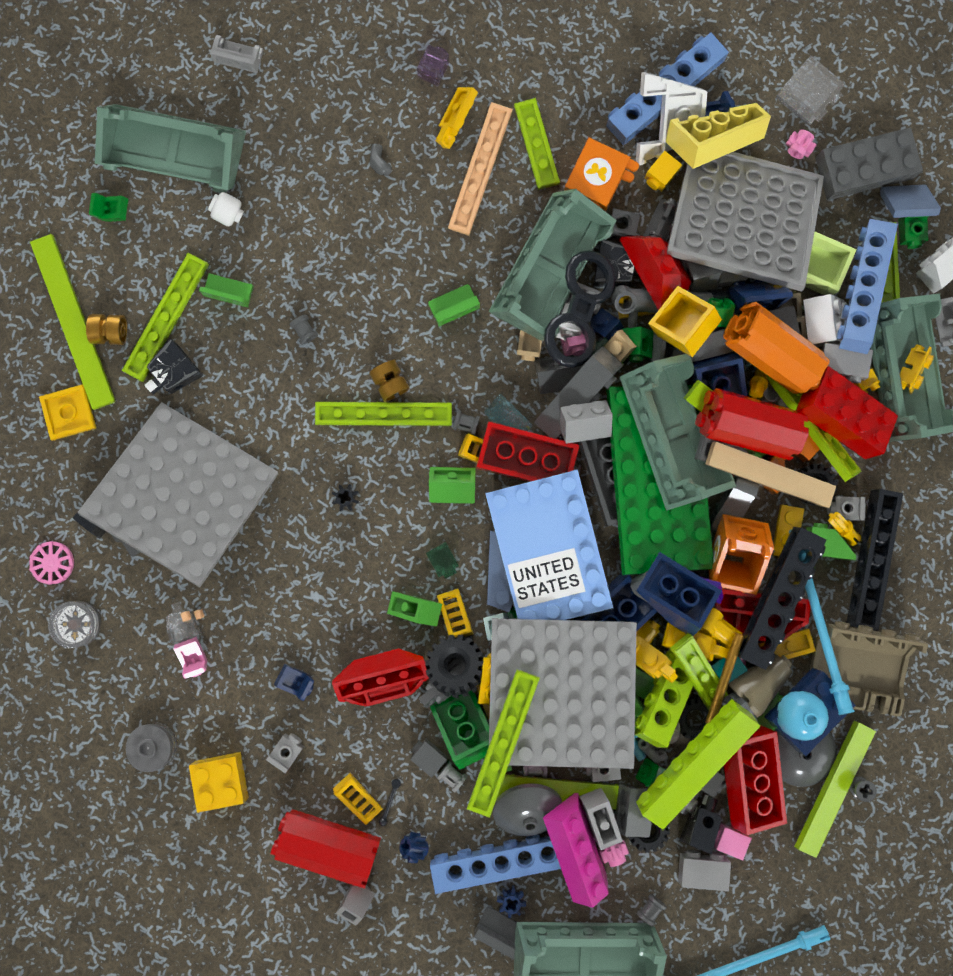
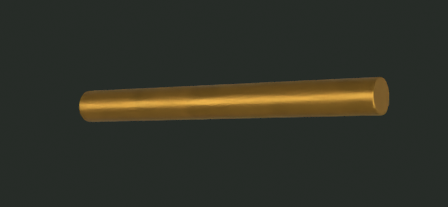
(725, 676)

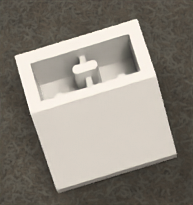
(938, 269)
(823, 319)

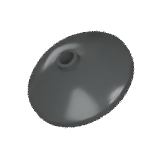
(809, 770)
(523, 808)

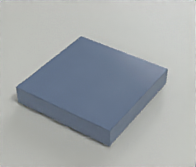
(910, 201)

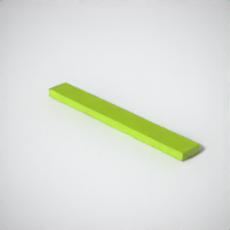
(72, 321)

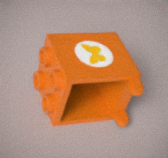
(600, 172)
(742, 539)

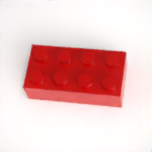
(849, 414)
(524, 454)
(756, 784)

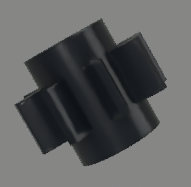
(347, 504)

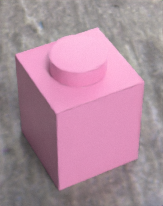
(732, 841)

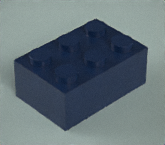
(818, 684)

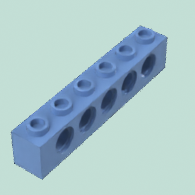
(706, 48)
(882, 236)
(492, 872)

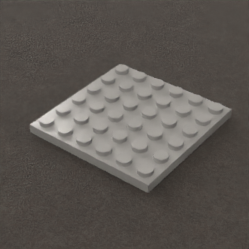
(748, 218)
(179, 494)
(583, 694)

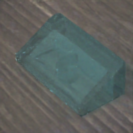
(504, 413)

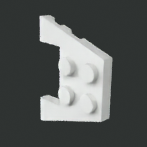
(677, 102)

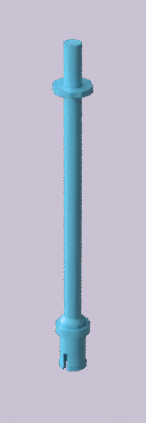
(838, 688)
(803, 941)

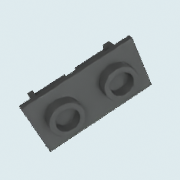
(662, 219)

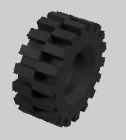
(438, 666)

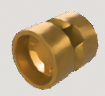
(103, 329)
(395, 384)

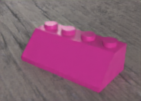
(577, 852)

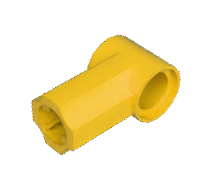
(718, 628)

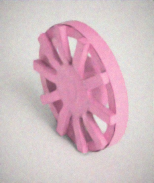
(51, 563)

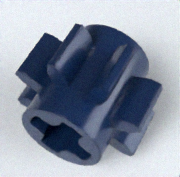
(413, 847)
(513, 895)

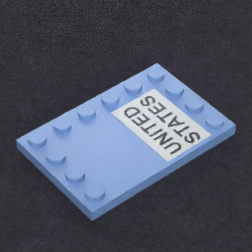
(549, 548)

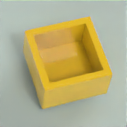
(685, 321)
(218, 782)

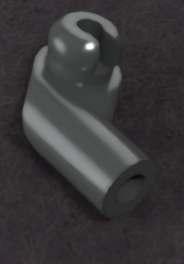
(377, 163)

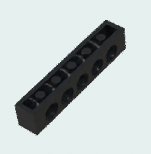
(874, 558)
(778, 583)

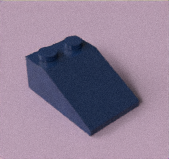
(765, 293)
(721, 372)
(678, 594)

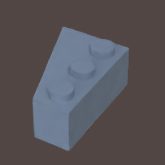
(498, 591)

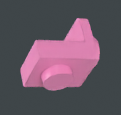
(573, 345)
(191, 657)

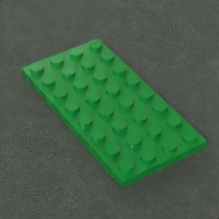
(641, 514)

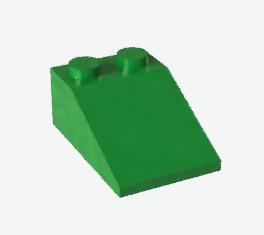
(463, 728)

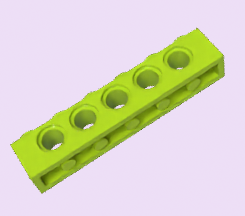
(669, 711)

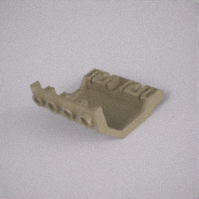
(870, 664)

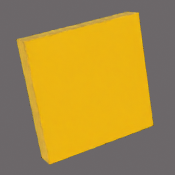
(67, 412)

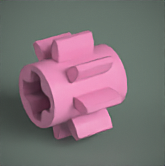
(801, 144)
(614, 854)

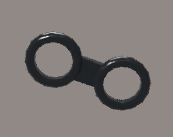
(580, 308)

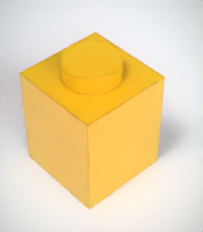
(662, 171)

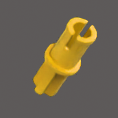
(758, 384)
(844, 528)

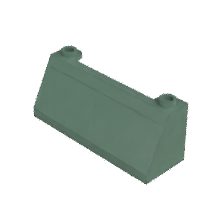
(168, 145)
(537, 281)
(898, 329)
(670, 431)
(587, 949)

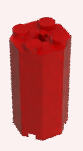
(752, 424)
(325, 848)

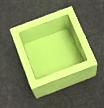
(828, 264)

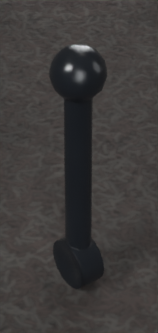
(395, 784)

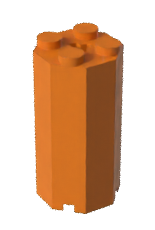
(776, 349)

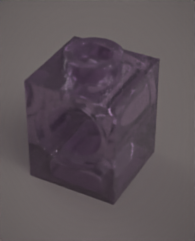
(433, 65)

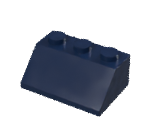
(626, 605)

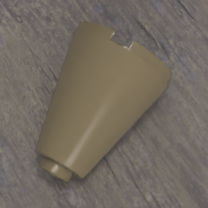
(761, 686)

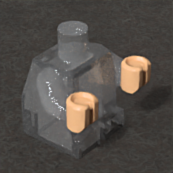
(182, 624)

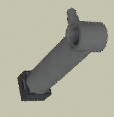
(641, 301)

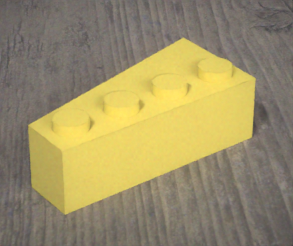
(718, 134)

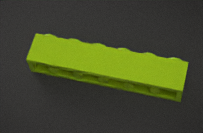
(697, 764)

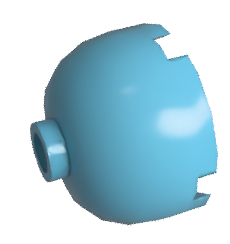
(802, 715)

